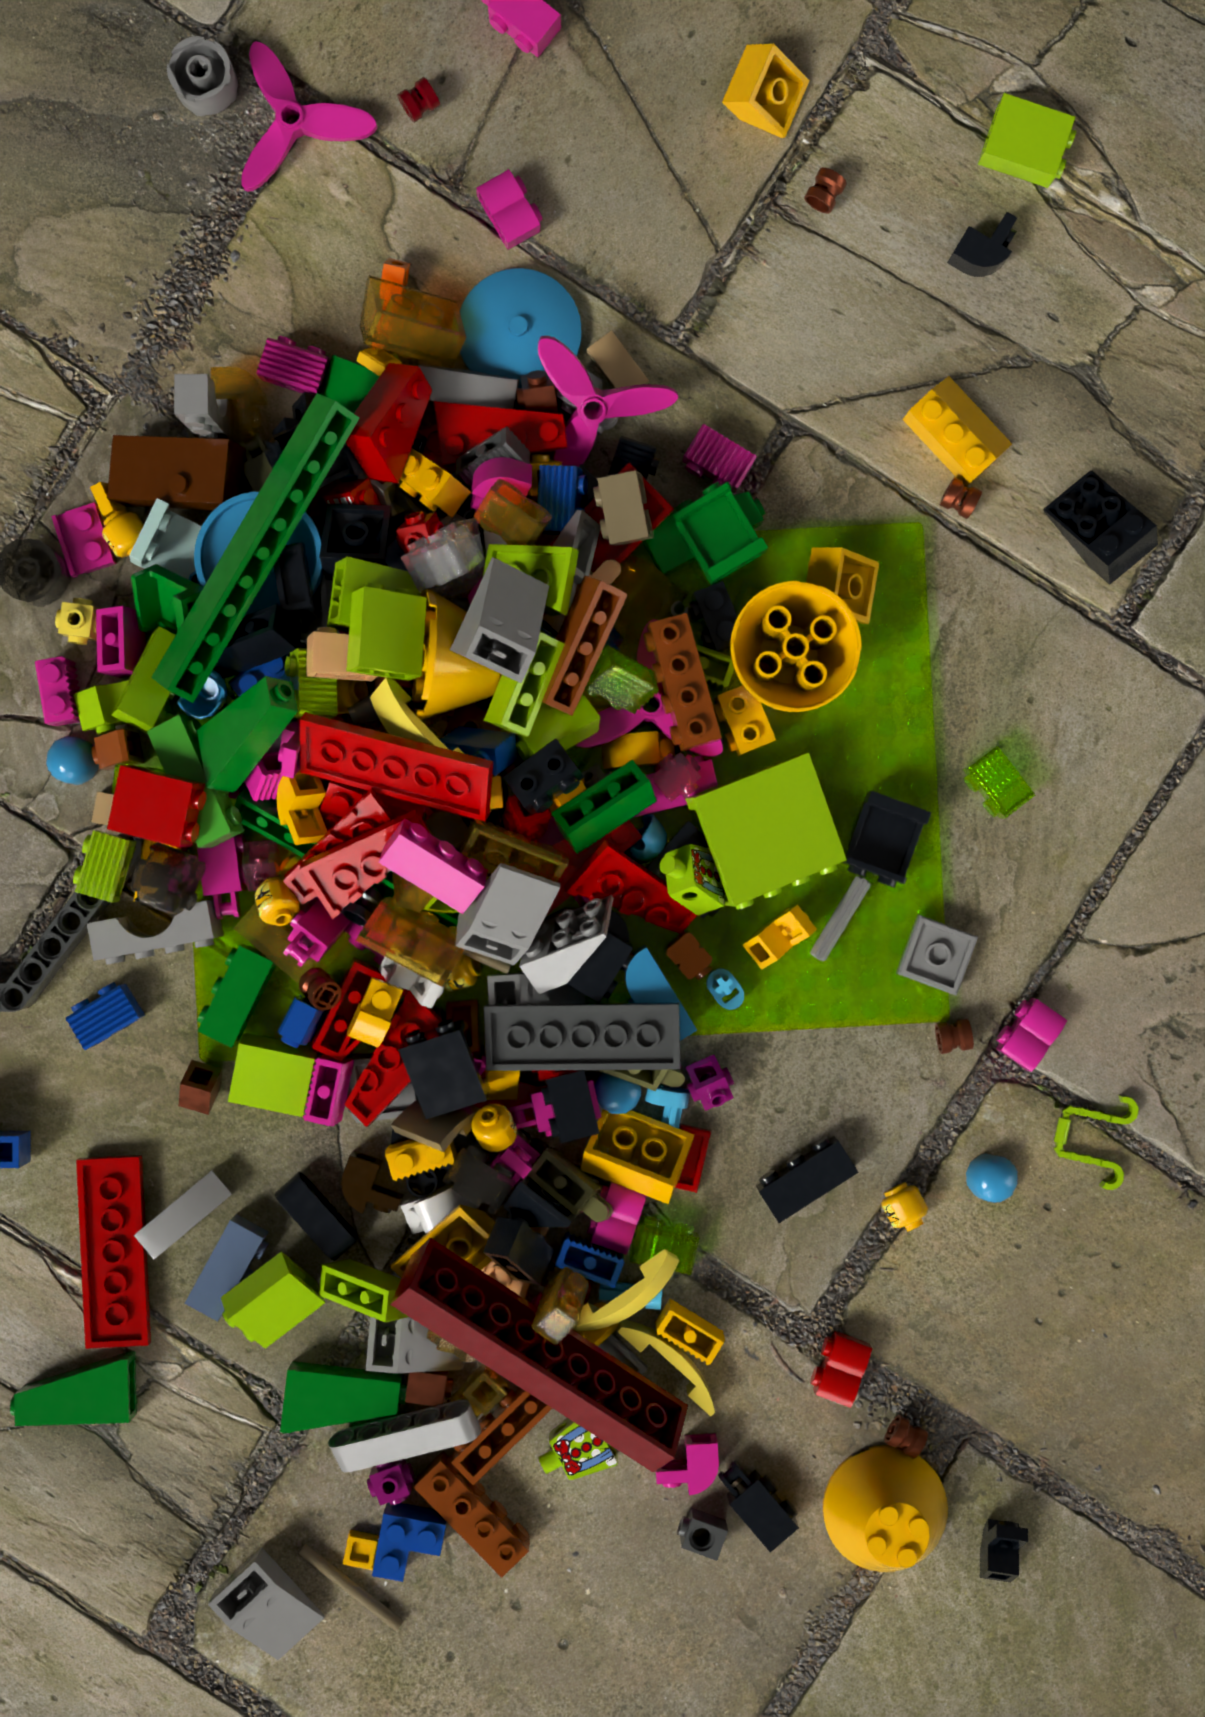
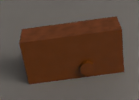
(175, 470)

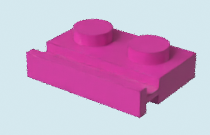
(82, 540)

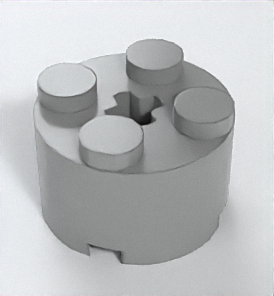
(204, 94)

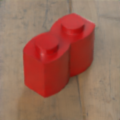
(841, 1369)

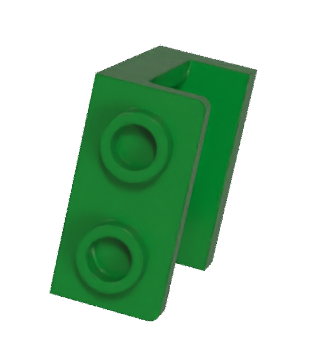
(718, 532)
(162, 598)

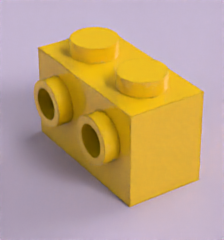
(433, 484)
(744, 720)

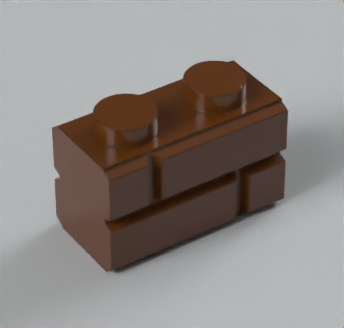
(689, 956)

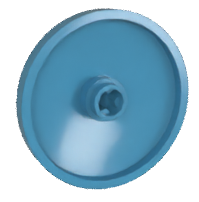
(508, 317)
(222, 526)

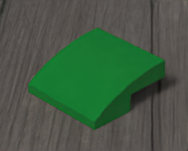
(347, 382)

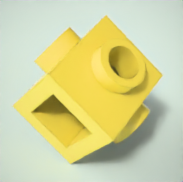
(67, 618)

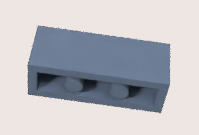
(227, 1265)

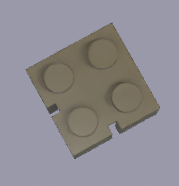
(623, 508)

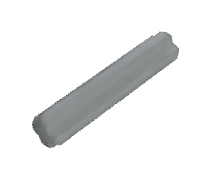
(840, 918)

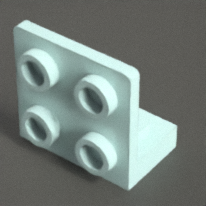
(166, 541)

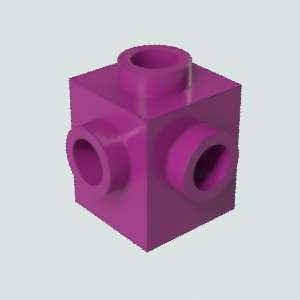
(709, 1082)
(397, 1472)

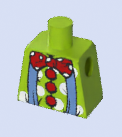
(693, 879)
(577, 1451)

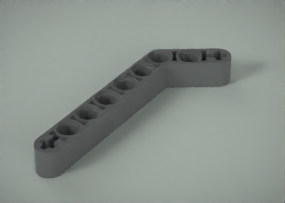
(69, 939)

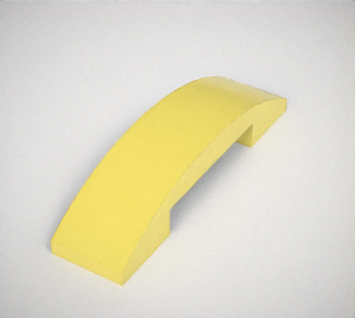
(398, 719)
(656, 1273)
(641, 1336)

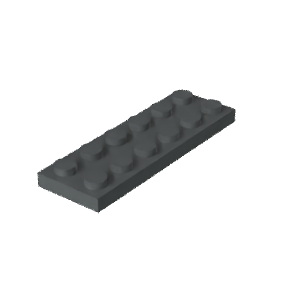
(582, 1036)

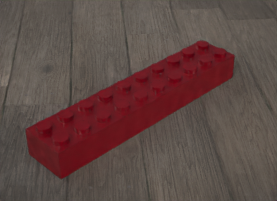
(568, 1376)

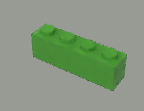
(180, 756)

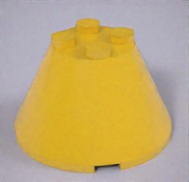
(795, 646)
(447, 677)
(885, 1509)

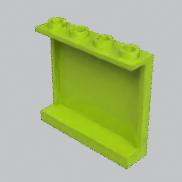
(768, 829)

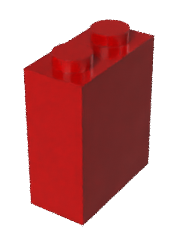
(156, 806)

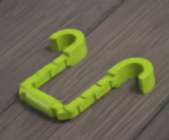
(1063, 1129)

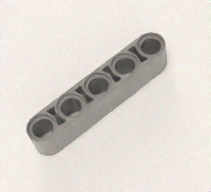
(405, 1436)

